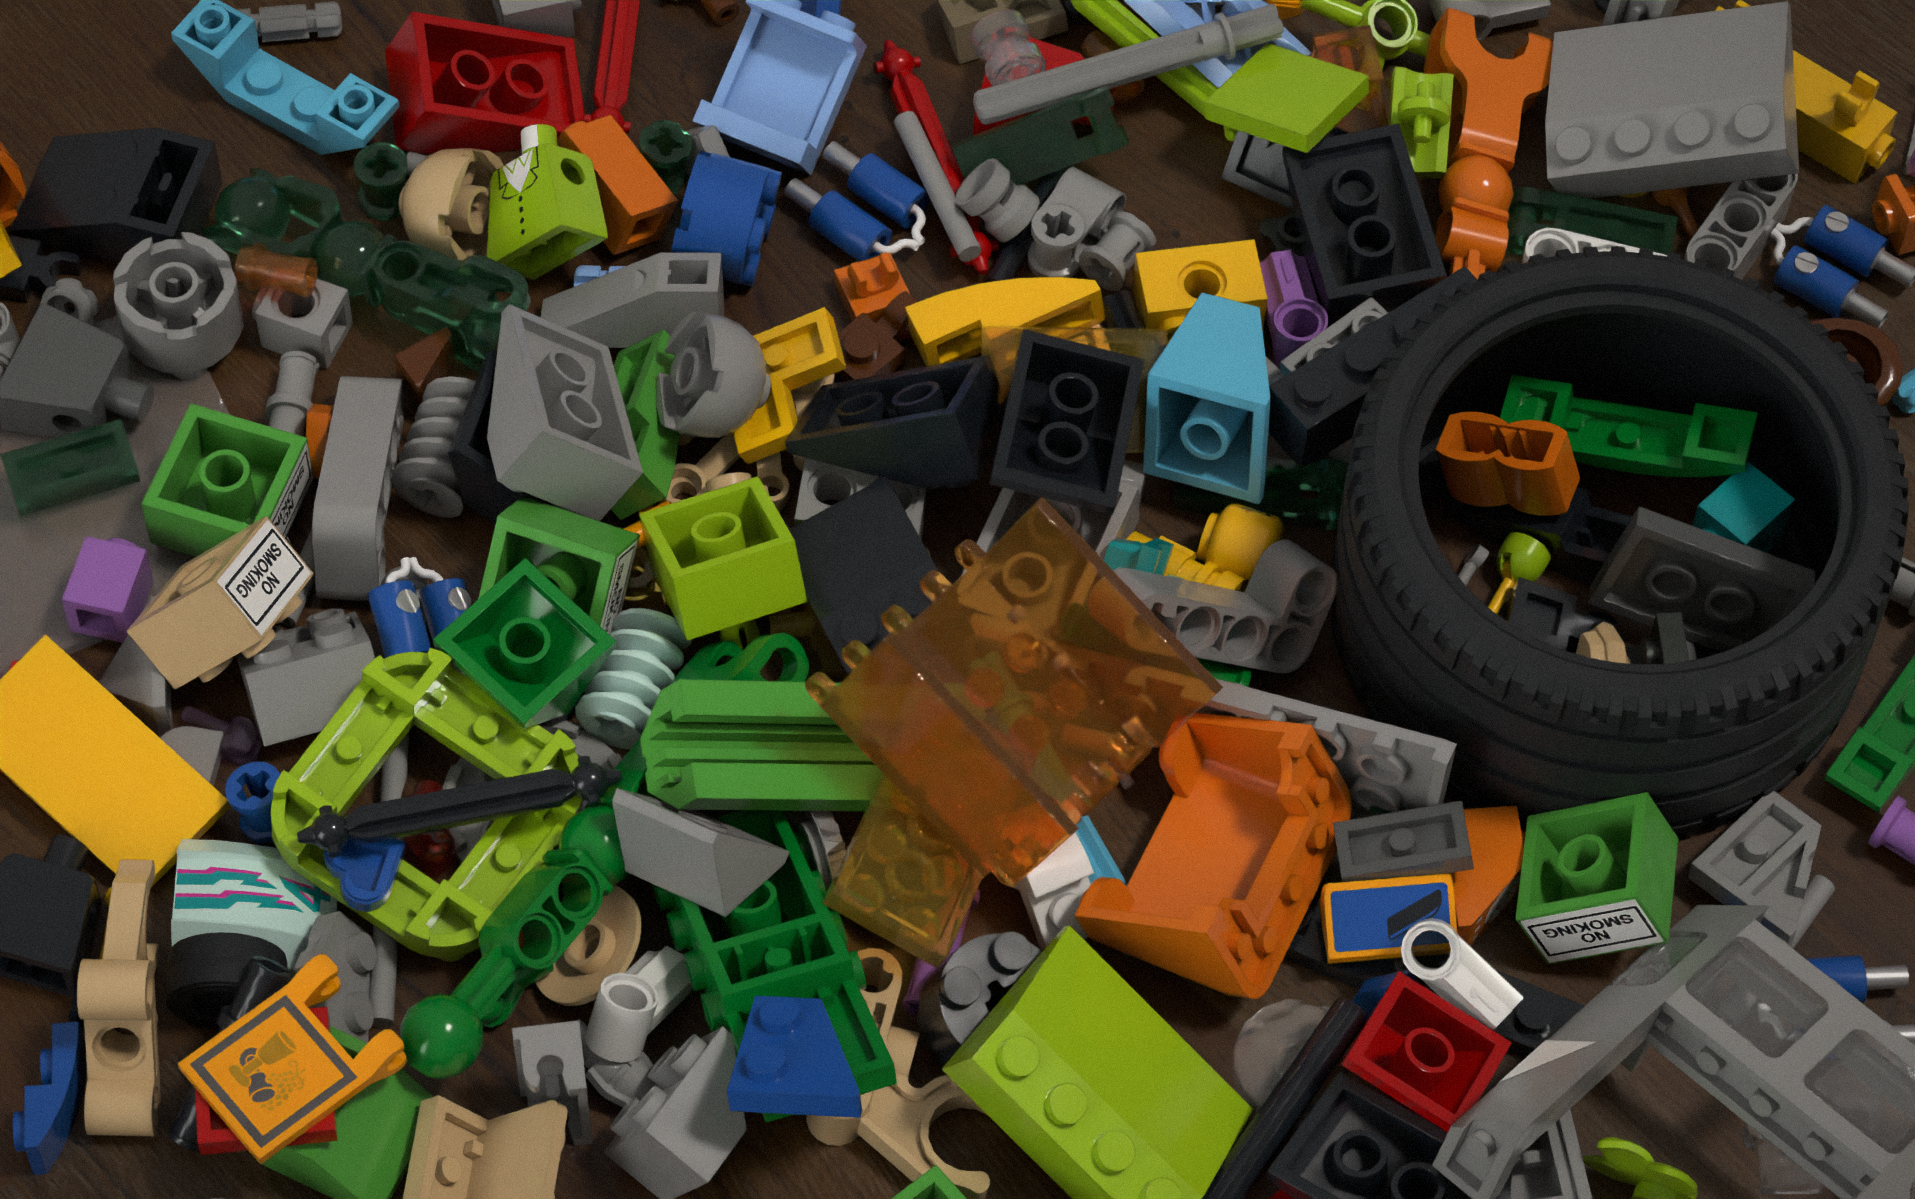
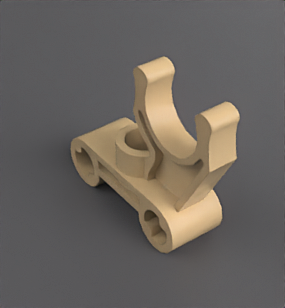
(116, 993)
(899, 1116)

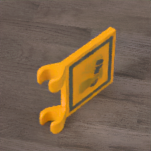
(282, 1068)

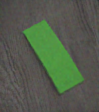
(656, 445)

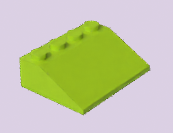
(1098, 1083)

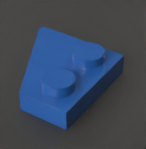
(792, 1062)

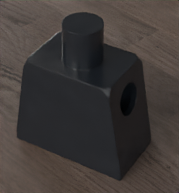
(48, 916)

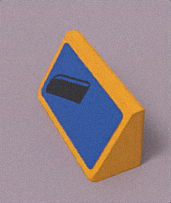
(1373, 916)

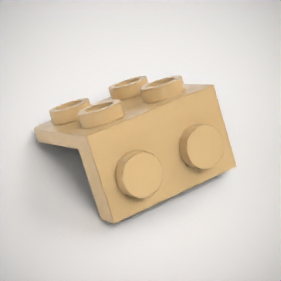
(480, 1158)

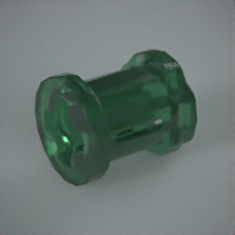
(665, 149)
(382, 174)

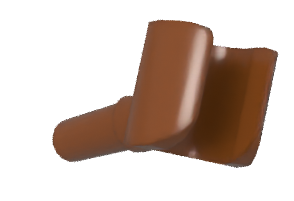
(1678, 201)

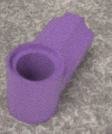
(1292, 303)

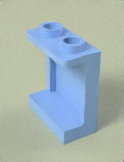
(784, 82)

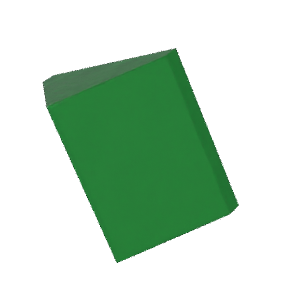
(527, 646)

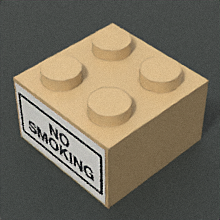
(222, 604)

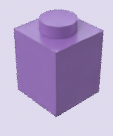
(107, 588)

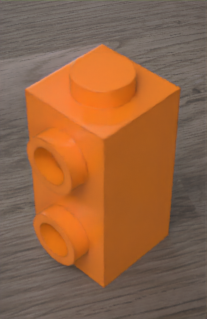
(630, 190)

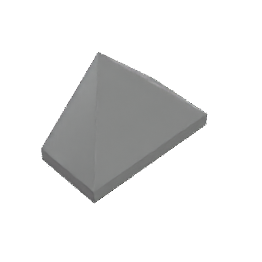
(140, 686)

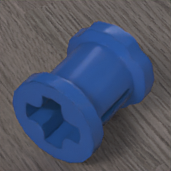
(256, 810)

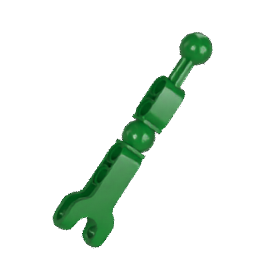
(446, 1031)

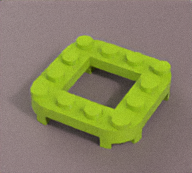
(354, 745)

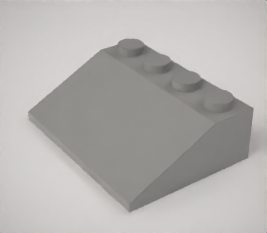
(1672, 102)

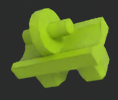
(1423, 111)

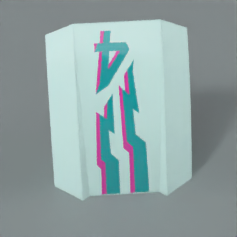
(244, 892)

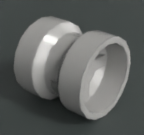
(997, 200)

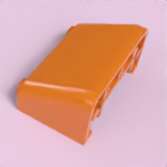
(1229, 855)

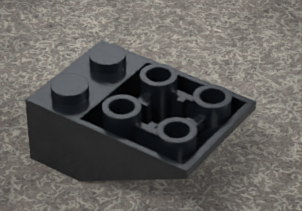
(119, 188)

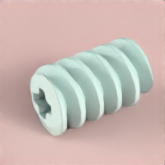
(632, 676)

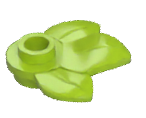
(1635, 1165)

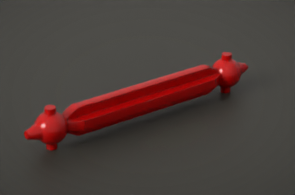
(615, 60)
(911, 95)

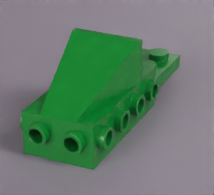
(779, 946)

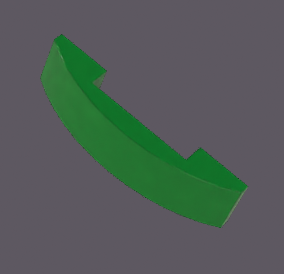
(1637, 438)
(1882, 751)

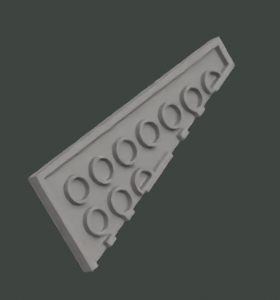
(1377, 760)

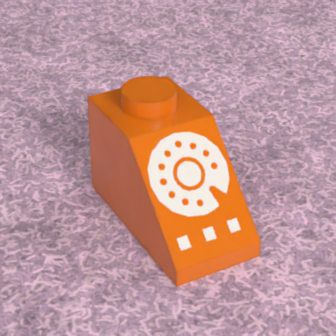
(1497, 861)

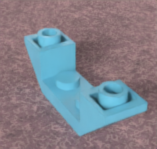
(228, 55)

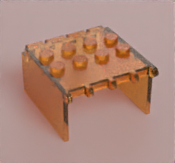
(1016, 694)

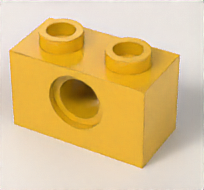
(1171, 279)

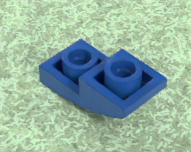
(54, 1105)

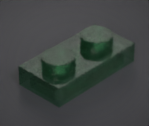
(70, 467)

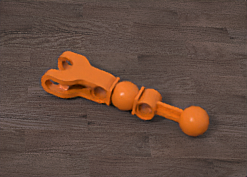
(1483, 137)

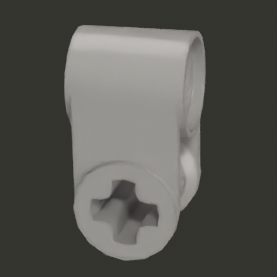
(1070, 221)

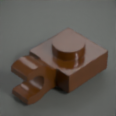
(876, 347)

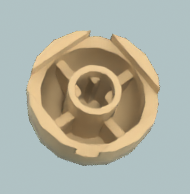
(449, 201)

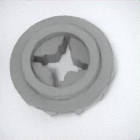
(823, 843)

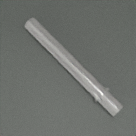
(1129, 64)

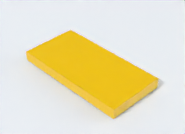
(98, 764)

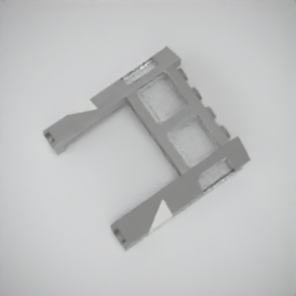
(1747, 1027)

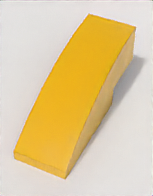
(951, 323)

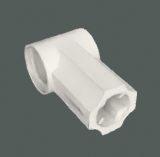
(1464, 978)
(635, 1003)

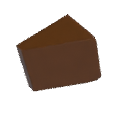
(425, 362)

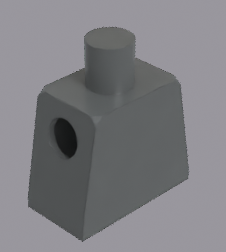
(68, 378)

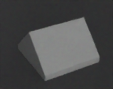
(692, 852)

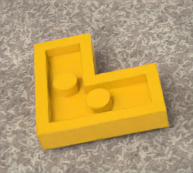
(794, 357)

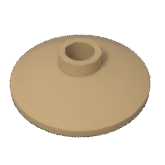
(600, 950)

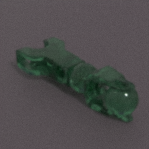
(400, 275)

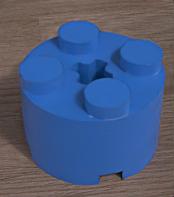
(728, 213)

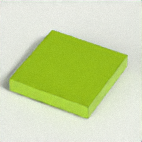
(1286, 97)

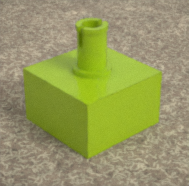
(723, 560)

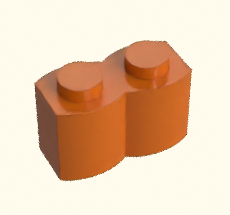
(1508, 463)

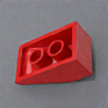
(478, 84)

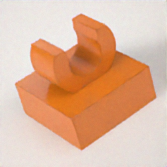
(869, 285)

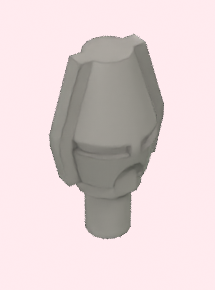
(617, 1080)

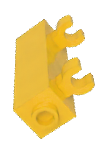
(1840, 121)

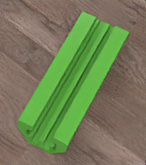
(752, 750)

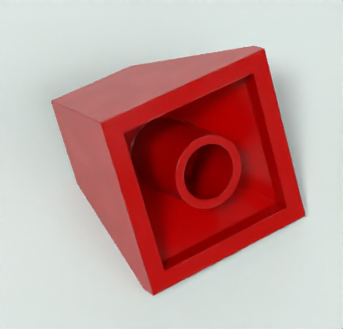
(1426, 1052)

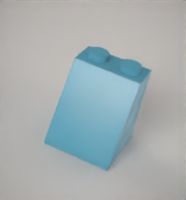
(1211, 402)

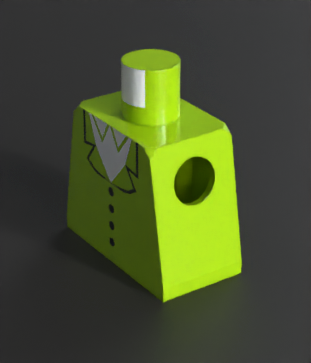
(543, 206)

